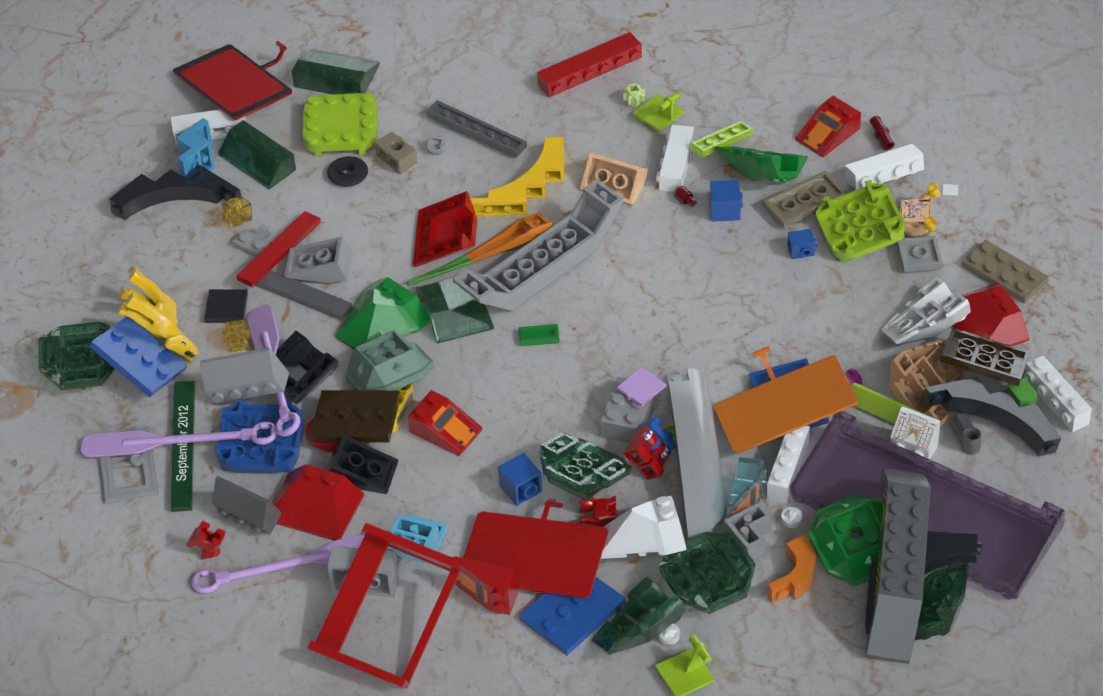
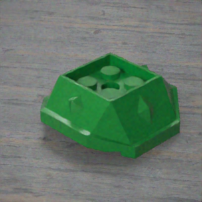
(834, 545)

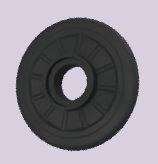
(338, 177)

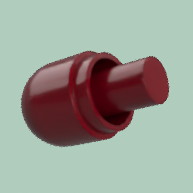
(684, 196)

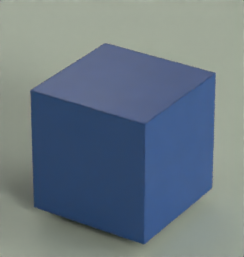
(725, 200)
(520, 479)

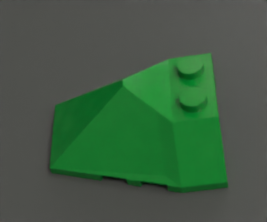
(763, 164)
(380, 310)

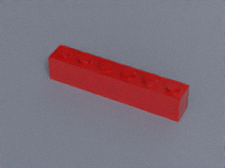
(589, 64)

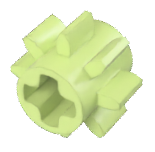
(633, 94)

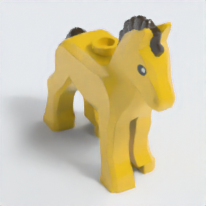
(155, 314)

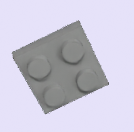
(920, 254)

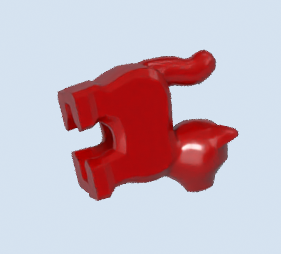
(603, 511)
(207, 540)

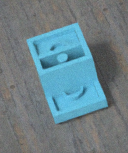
(419, 531)

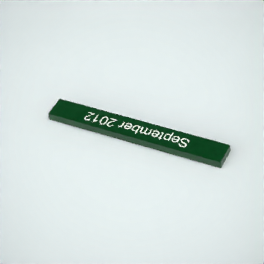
(183, 452)

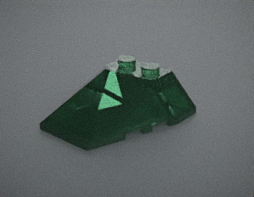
(942, 601)
(640, 619)

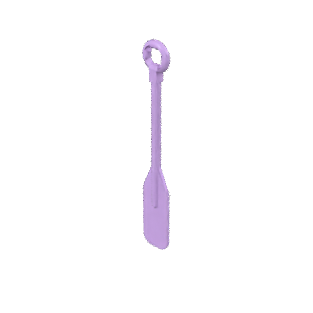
(266, 335)
(140, 441)
(320, 556)

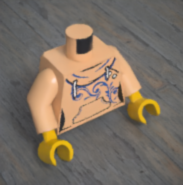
(917, 213)

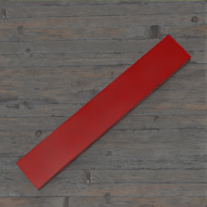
(278, 249)

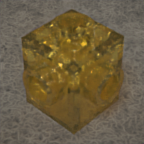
(236, 211)
(236, 335)

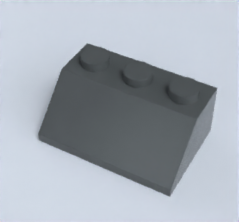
(244, 506)

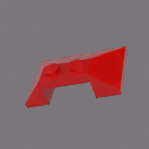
(445, 229)
(994, 316)
(317, 502)

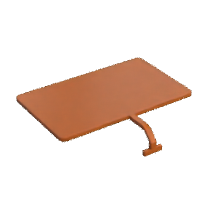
(784, 403)

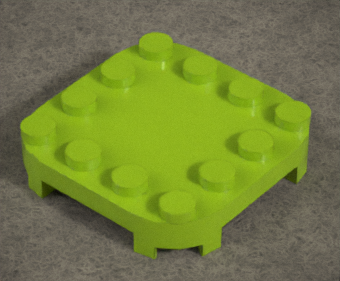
(340, 123)
(860, 221)

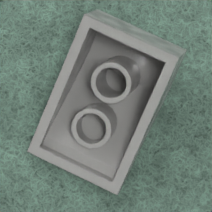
(319, 261)

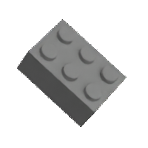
(623, 415)
(384, 582)

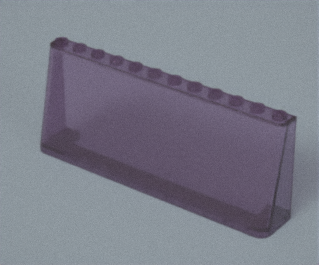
(1011, 531)

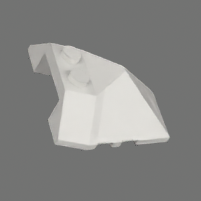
(928, 314)
(644, 530)

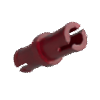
(882, 133)

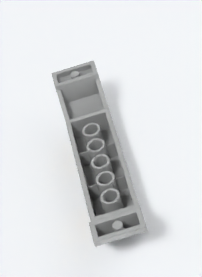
(548, 254)

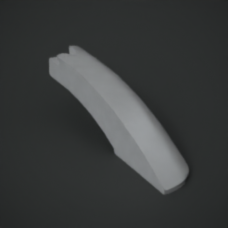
(696, 452)

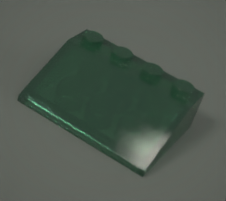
(333, 73)

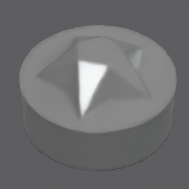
(435, 145)

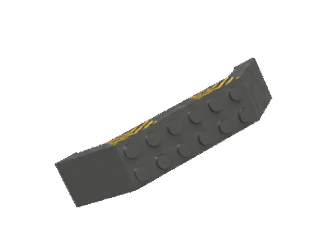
(899, 565)

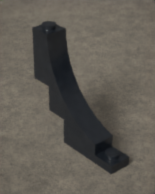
(197, 185)
(972, 398)
(941, 551)

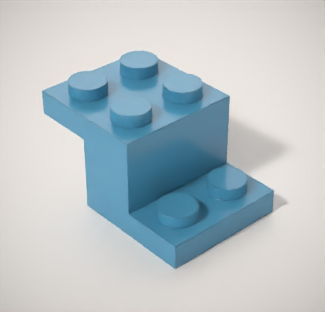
(195, 148)

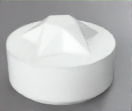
(791, 517)
(670, 635)

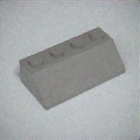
(243, 375)

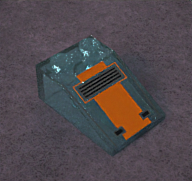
(747, 485)

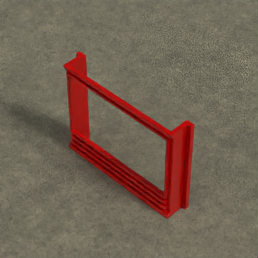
(355, 589)

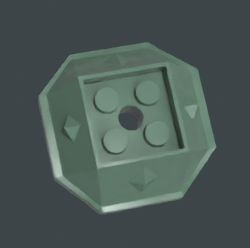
(387, 364)

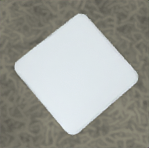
(949, 189)

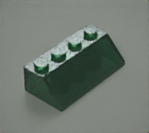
(257, 155)

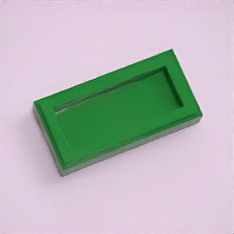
(539, 335)

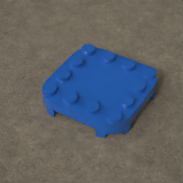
(250, 457)

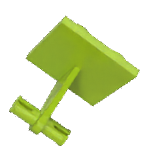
(659, 111)
(687, 670)

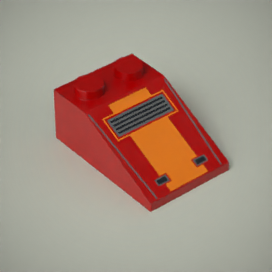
(829, 126)
(443, 423)
(488, 584)

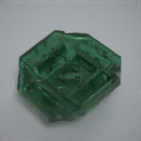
(69, 359)

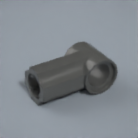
(967, 433)

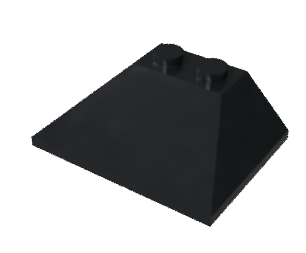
(305, 366)

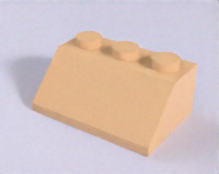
(618, 175)

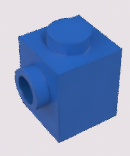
(801, 243)

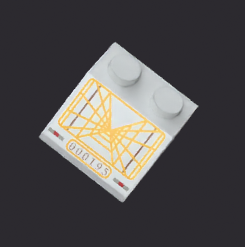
(916, 432)

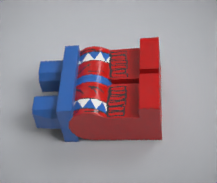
(652, 448)

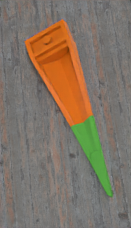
(515, 236)

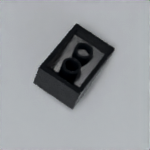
(363, 465)

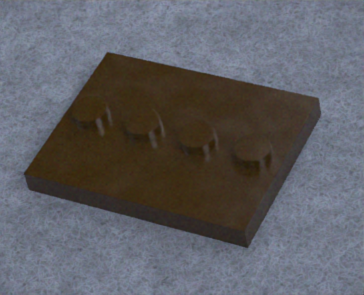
(985, 356)
(355, 413)

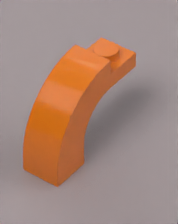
(802, 556)

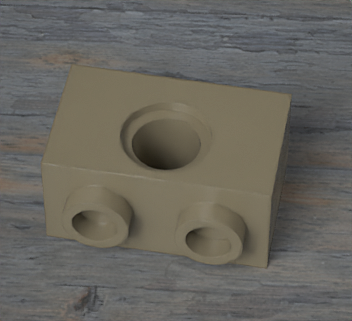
(396, 152)

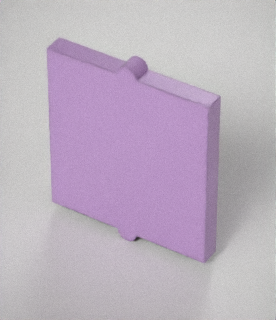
(641, 386)

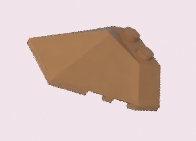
(918, 369)

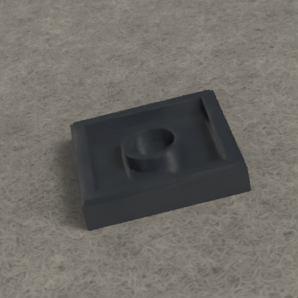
(226, 305)

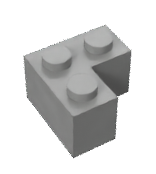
(749, 528)

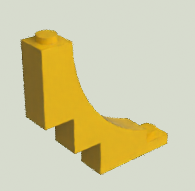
(513, 197)

